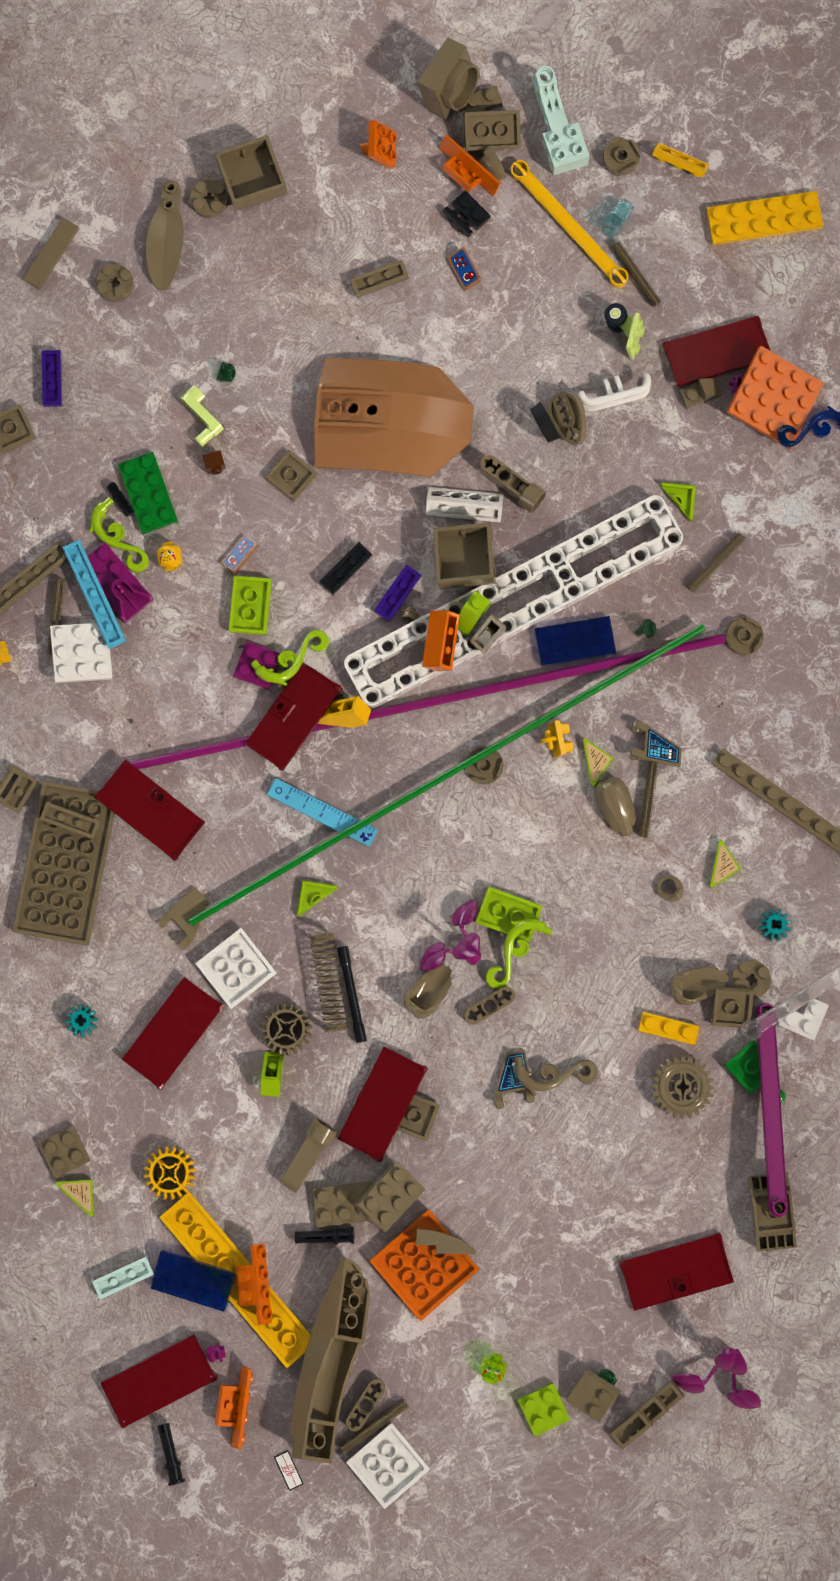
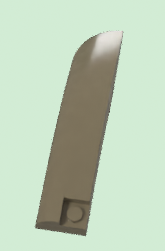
(328, 1363)

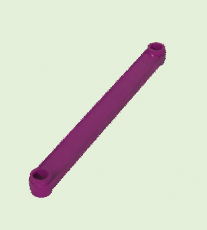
(772, 1117)

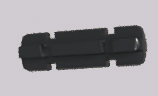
(120, 499)

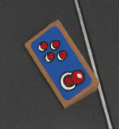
(464, 269)
(239, 554)

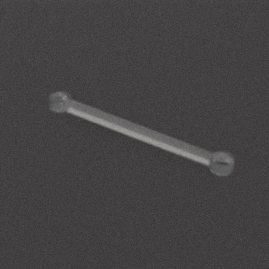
(791, 1004)

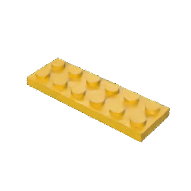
(764, 218)

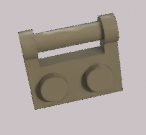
(19, 791)

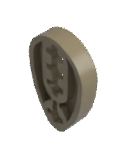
(575, 410)

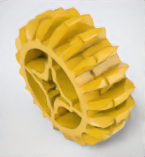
(158, 1160)

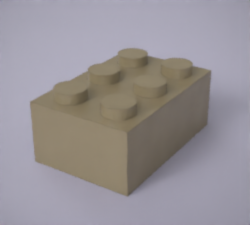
(389, 1197)

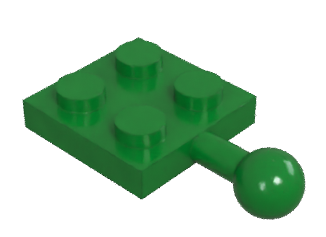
(745, 1068)

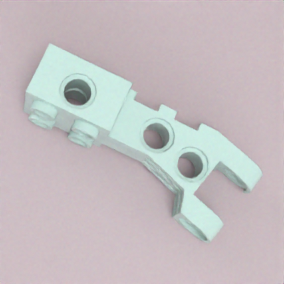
(562, 142)

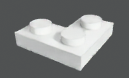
(808, 1022)

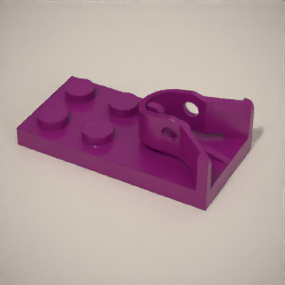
(120, 586)

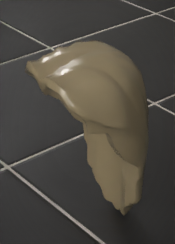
(616, 805)
(696, 984)
(428, 992)

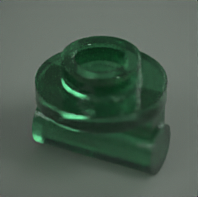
(226, 372)
(648, 628)
(608, 1375)

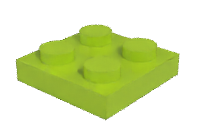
(543, 1409)

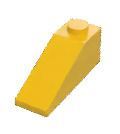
(347, 713)

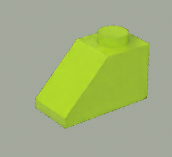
(472, 612)
(272, 1074)

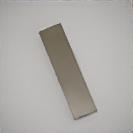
(51, 253)

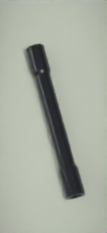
(358, 1026)

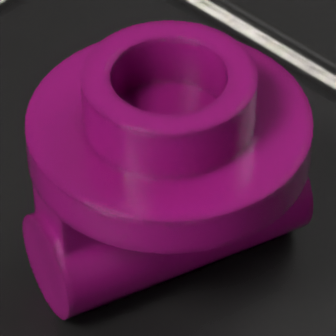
(216, 1353)

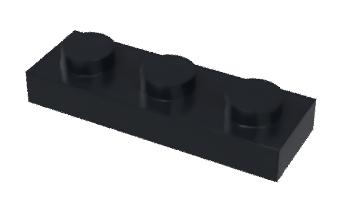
(345, 568)

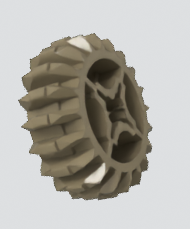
(275, 1016)

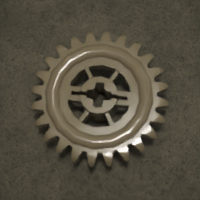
(682, 1106)

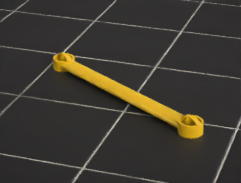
(569, 224)

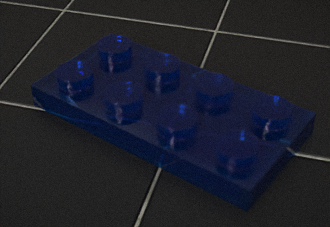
(575, 641)
(193, 1280)

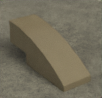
(444, 1242)

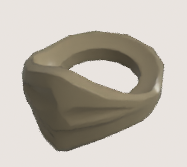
(675, 896)

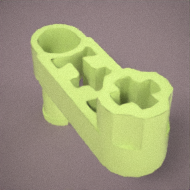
(192, 400)

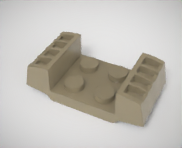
(771, 1231)

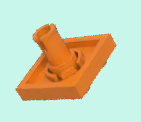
(381, 144)

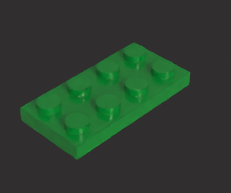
(148, 493)

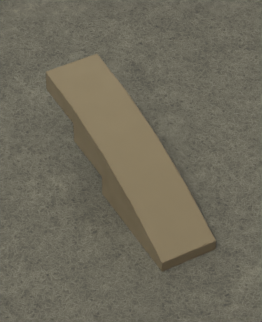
(647, 1414)

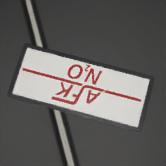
(288, 1470)

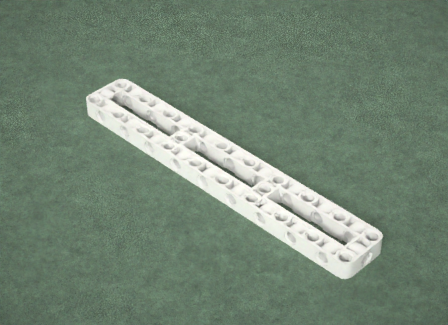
(507, 584)

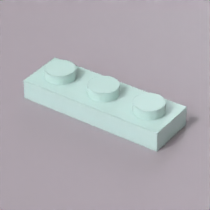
(123, 1277)

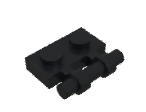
(470, 210)

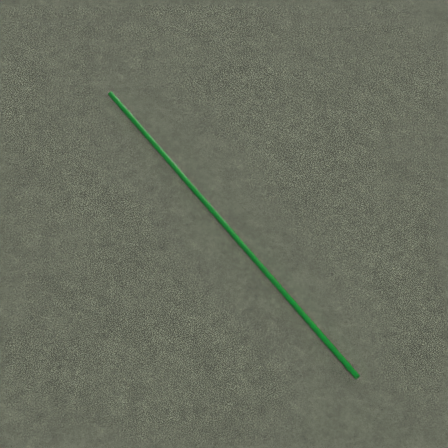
(445, 775)

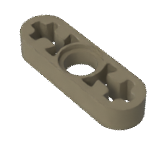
(488, 1013)
(369, 1389)

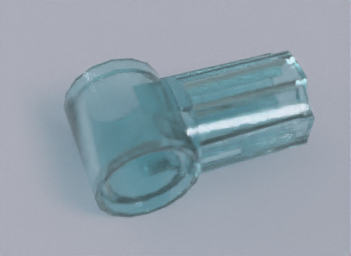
(617, 217)

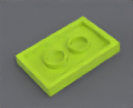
(250, 605)
(502, 908)

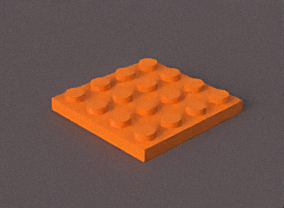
(774, 395)
(418, 1272)

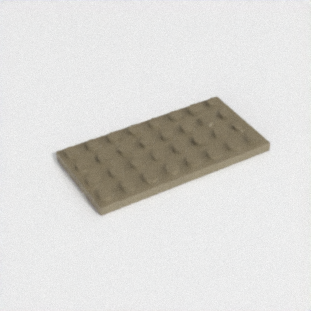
(63, 870)

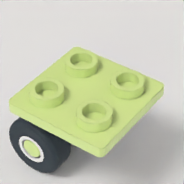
(619, 321)

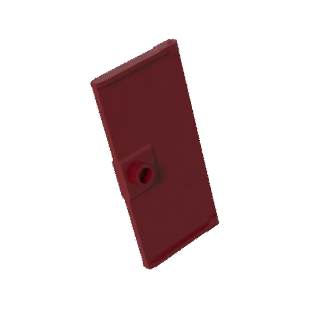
(715, 350)
(293, 716)
(149, 810)
(172, 1033)
(382, 1104)
(676, 1272)
(158, 1381)

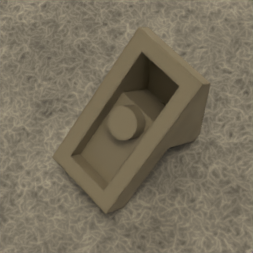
(701, 392)
(488, 633)

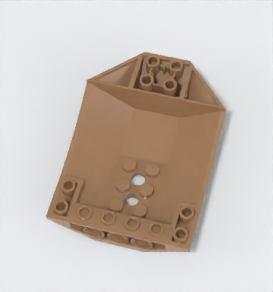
(417, 422)

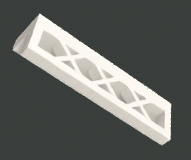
(464, 506)

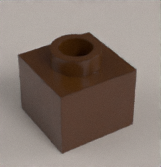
(214, 462)

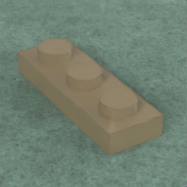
(379, 278)
(70, 820)

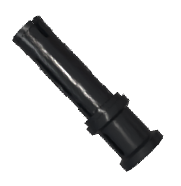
(335, 1236)
(172, 1463)

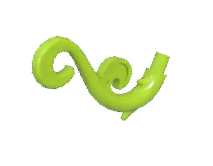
(96, 526)
(269, 676)
(509, 949)

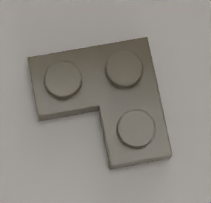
(484, 100)

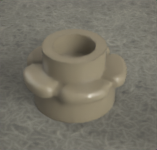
(409, 614)

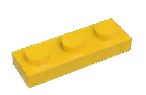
(680, 160)
(668, 1028)

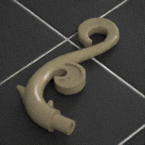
(557, 1079)

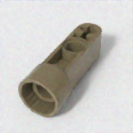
(528, 495)
(318, 1137)

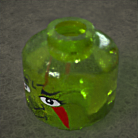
(493, 1368)

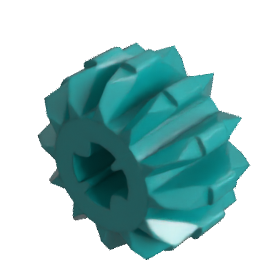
(773, 918)
(77, 1026)

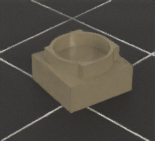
(449, 79)
(251, 173)
(464, 555)

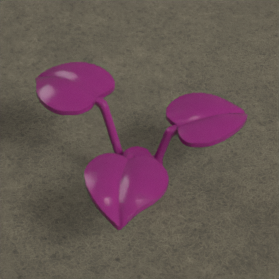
(466, 949)
(729, 1361)

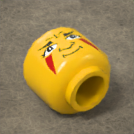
(169, 556)

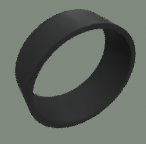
(544, 422)

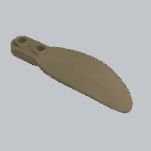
(165, 237)

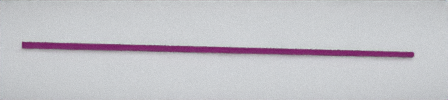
(447, 698)

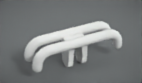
(620, 397)

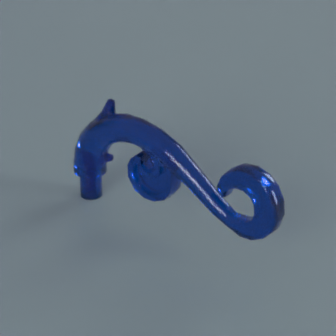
(812, 424)

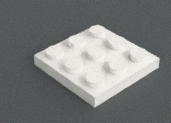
(79, 653)
(236, 968)
(388, 1465)

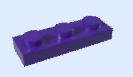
(52, 378)
(397, 593)

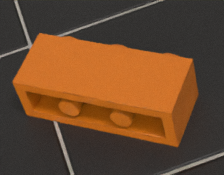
(440, 640)

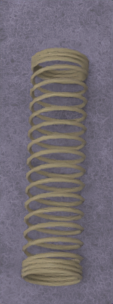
(319, 939)

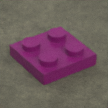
(264, 656)

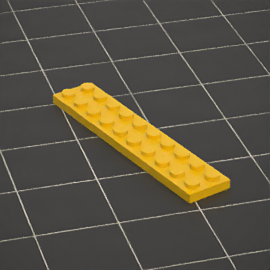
(211, 1245)

